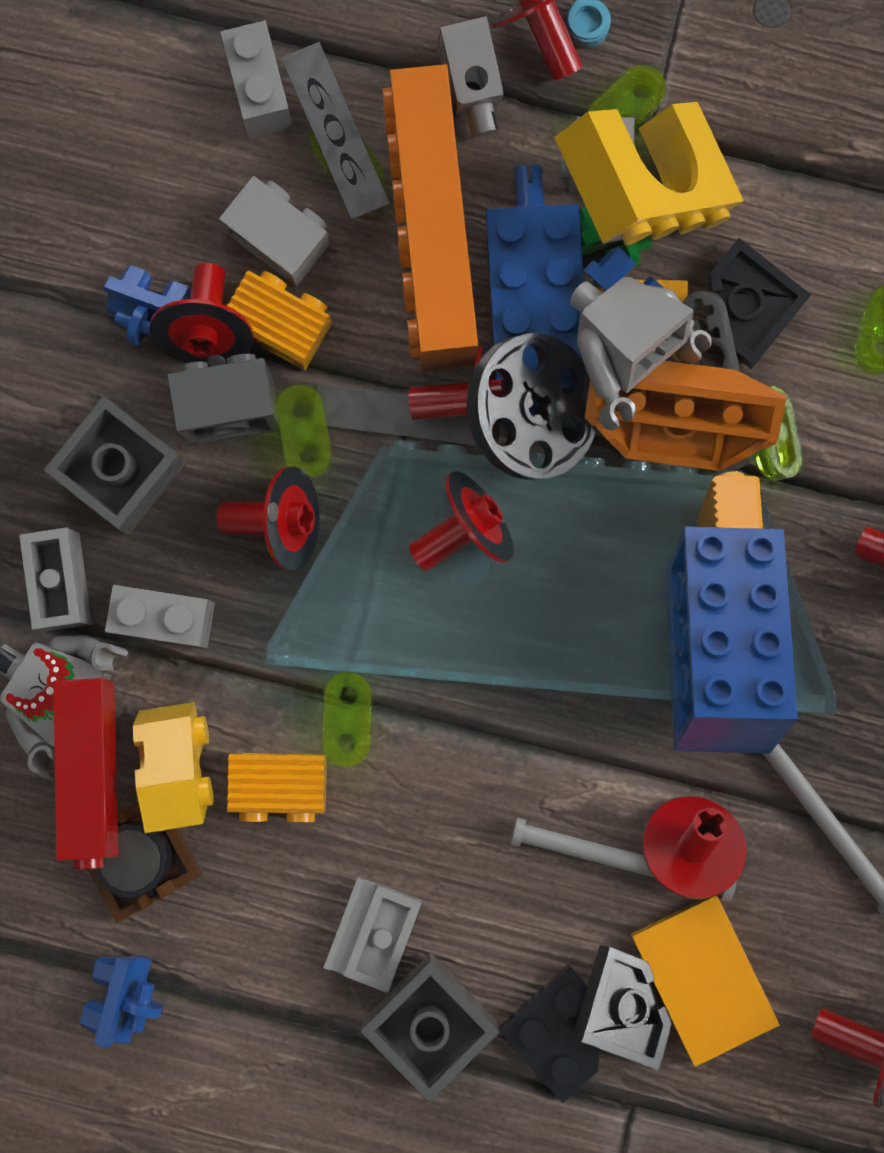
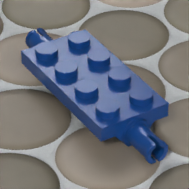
(534, 269)

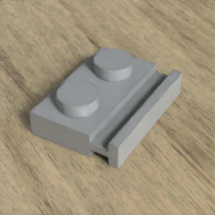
(373, 934)

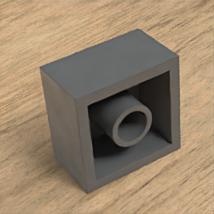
(224, 400)
(115, 465)
(429, 1027)

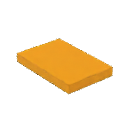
(705, 980)

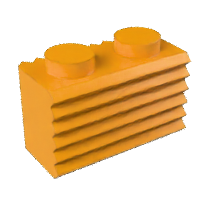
(280, 320)
(732, 502)
(277, 785)

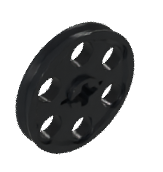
(514, 406)

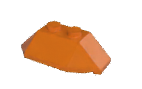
(694, 417)

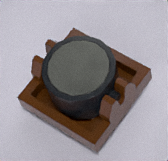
(146, 866)

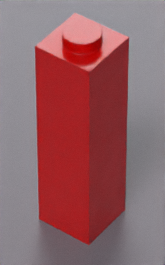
(85, 771)

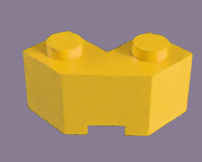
(169, 775)

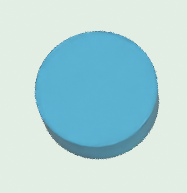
(587, 23)

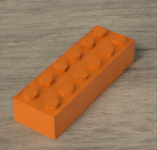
(432, 208)

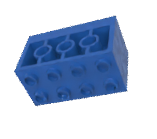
(730, 641)

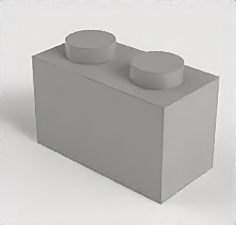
(256, 79)
(275, 229)
(55, 580)
(160, 616)

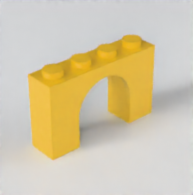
(626, 197)

